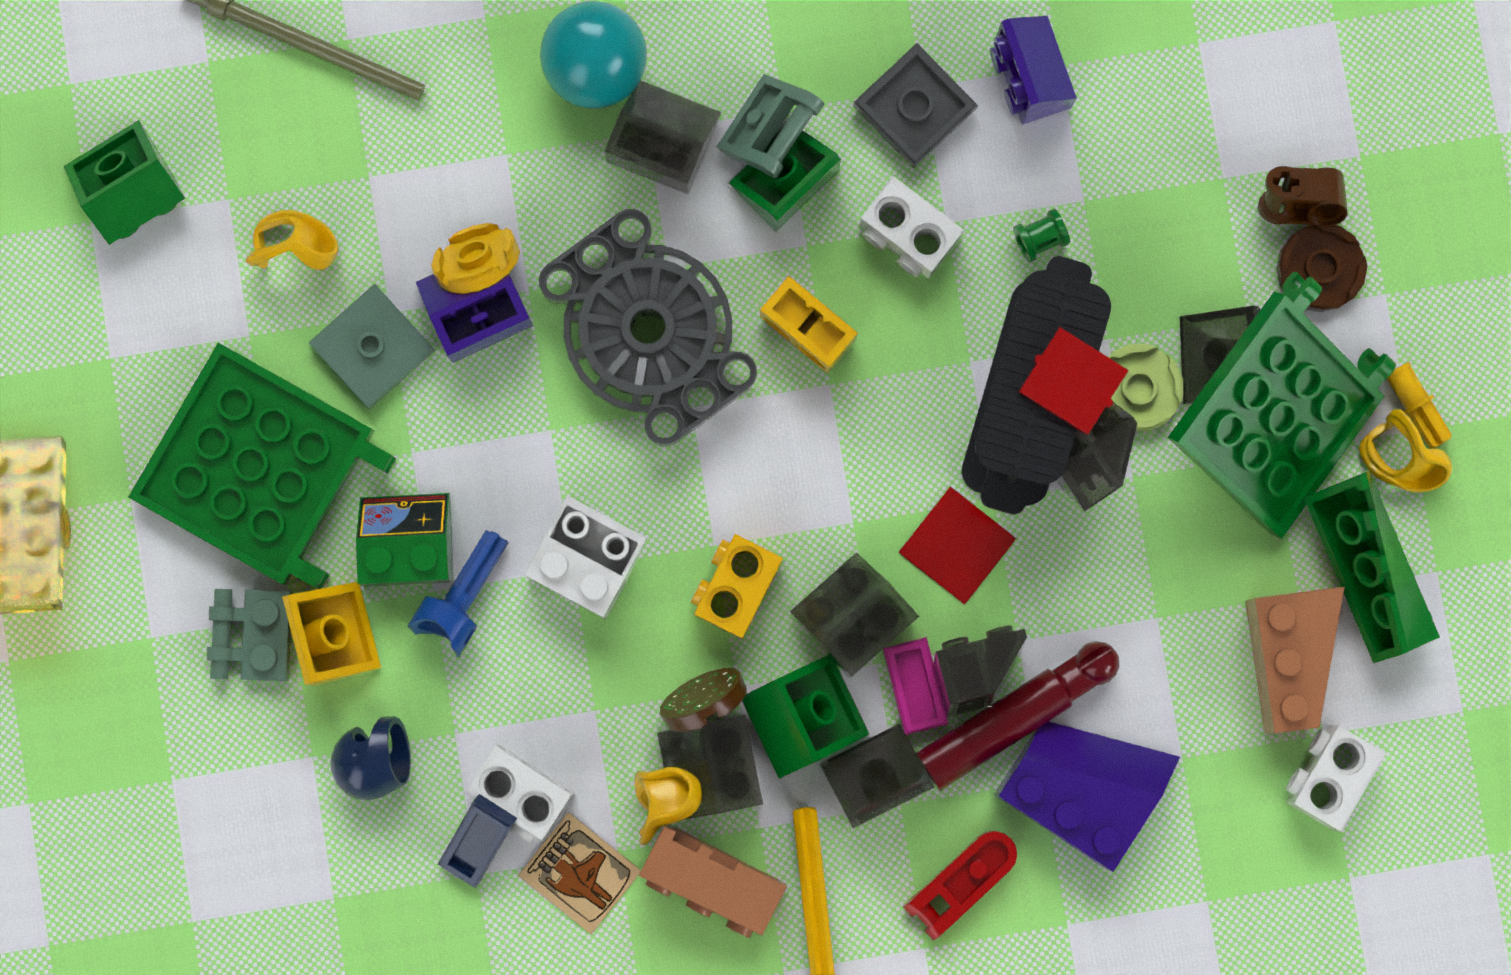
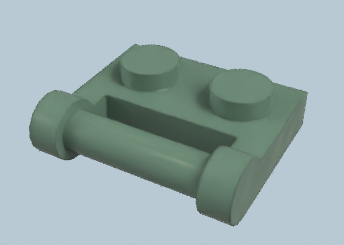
(761, 119)

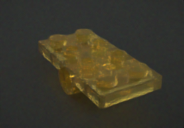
(32, 524)

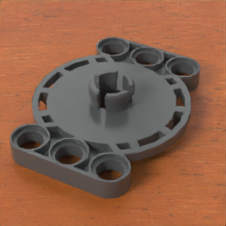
(654, 287)

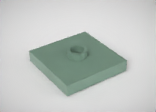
(372, 346)

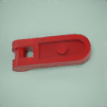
(963, 881)

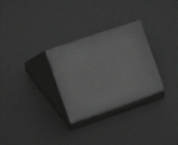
(876, 776)

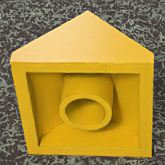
(331, 633)

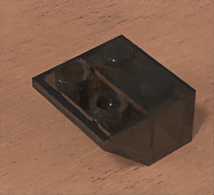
(662, 136)
(1100, 458)
(854, 614)
(976, 670)
(720, 760)

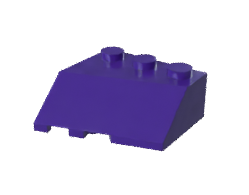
(1087, 788)

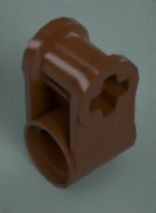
(1308, 195)

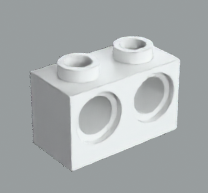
(918, 220)
(525, 782)
(1344, 784)

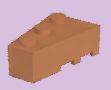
(1293, 655)
(712, 881)

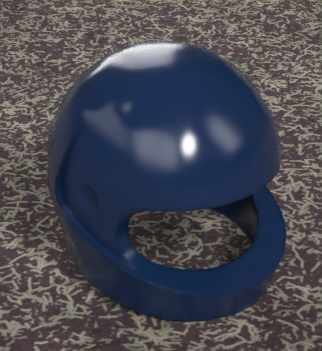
(364, 764)

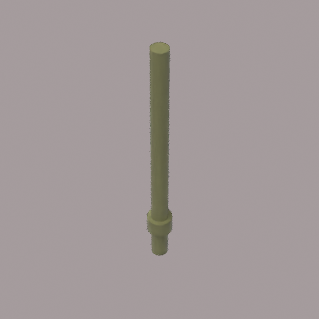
(229, 9)

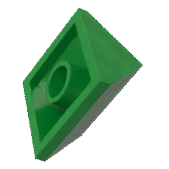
(805, 171)

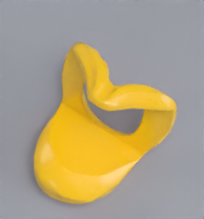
(309, 242)
(1427, 467)
(668, 796)

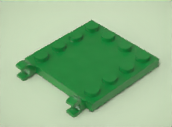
(1280, 409)
(254, 466)

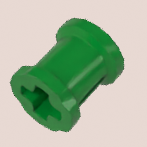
(1041, 235)

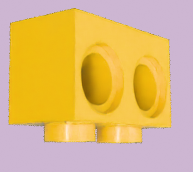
(808, 324)
(747, 591)

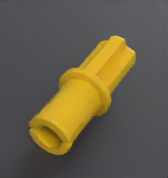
(1419, 406)

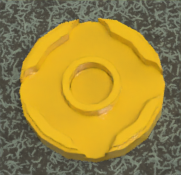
(475, 258)

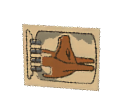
(579, 873)

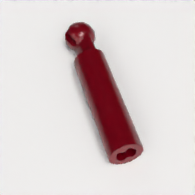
(1017, 714)

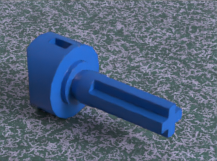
(448, 616)

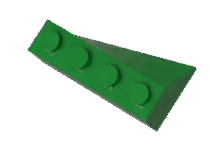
(1371, 567)

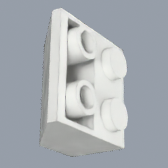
(586, 557)

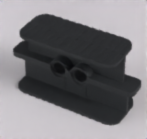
(1014, 441)

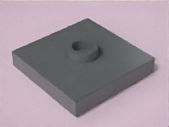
(915, 105)

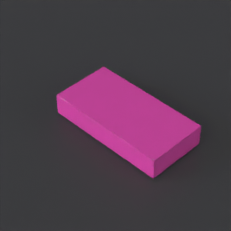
(915, 686)

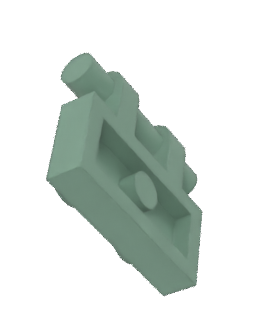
(265, 635)

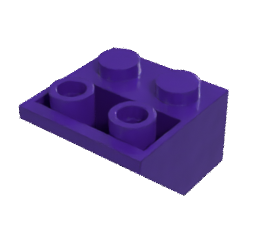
(1032, 67)
(475, 318)

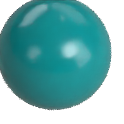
(593, 54)

